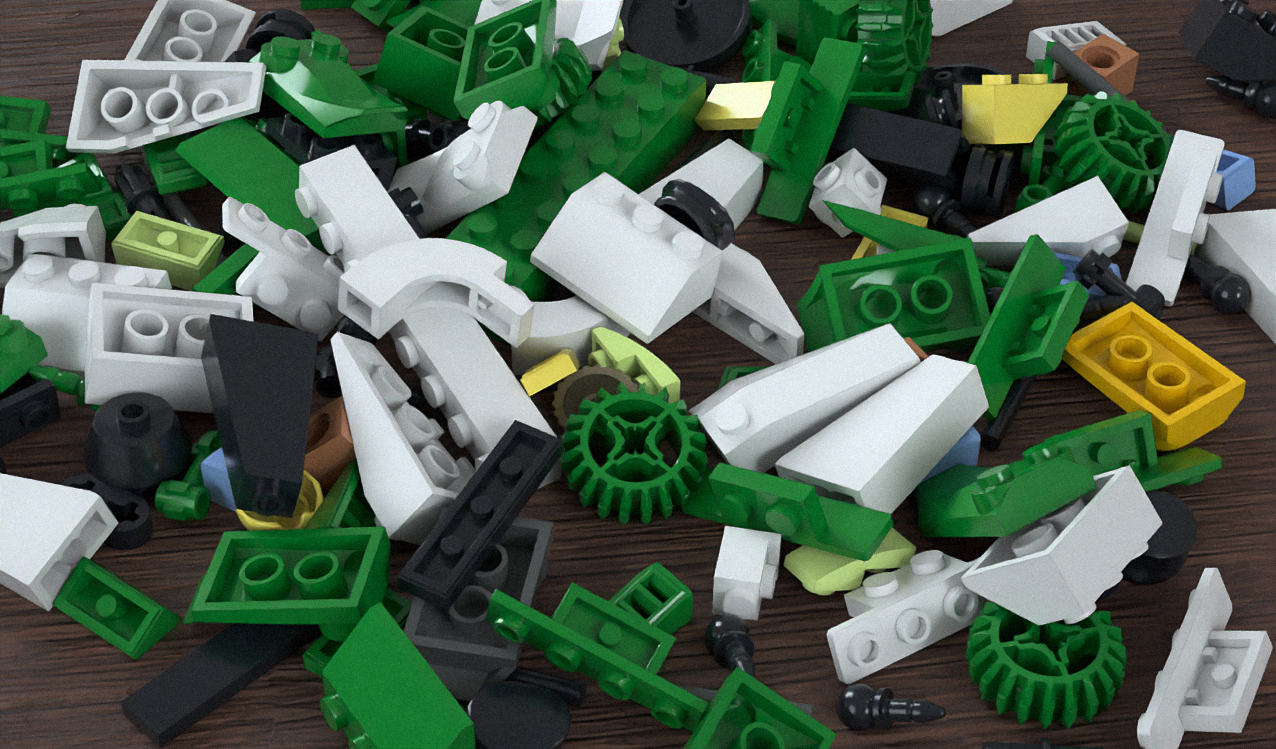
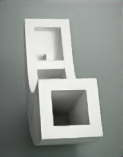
(434, 274)
(561, 326)

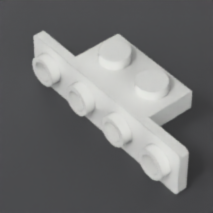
(1177, 213)
(288, 272)
(902, 614)
(1207, 674)

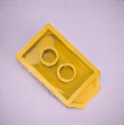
(1155, 371)

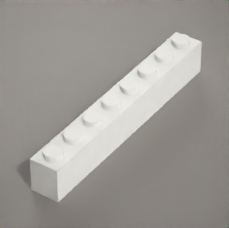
(441, 344)

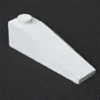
(148, 101)
(57, 232)
(784, 405)
(396, 446)

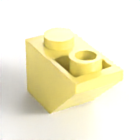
(1008, 111)

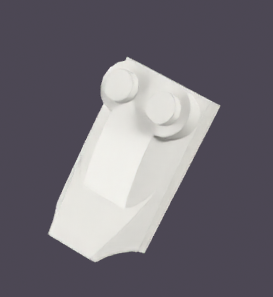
(583, 21)
(472, 168)

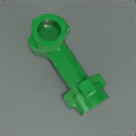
(1054, 181)
(189, 497)

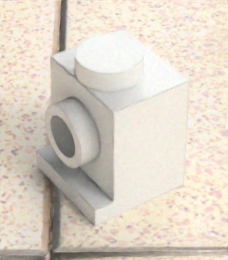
(745, 571)

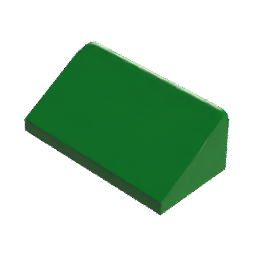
(114, 608)

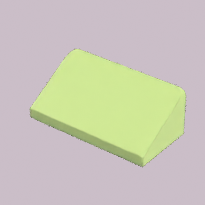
(166, 245)

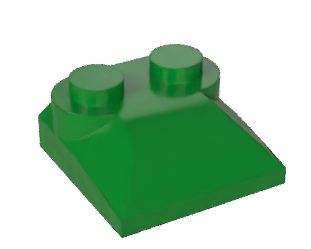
(755, 717)

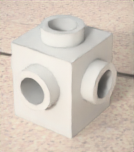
(848, 182)

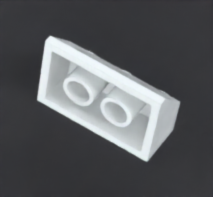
(192, 31)
(628, 258)
(54, 301)
(152, 343)
(1070, 555)

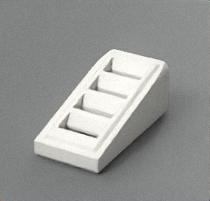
(1071, 35)

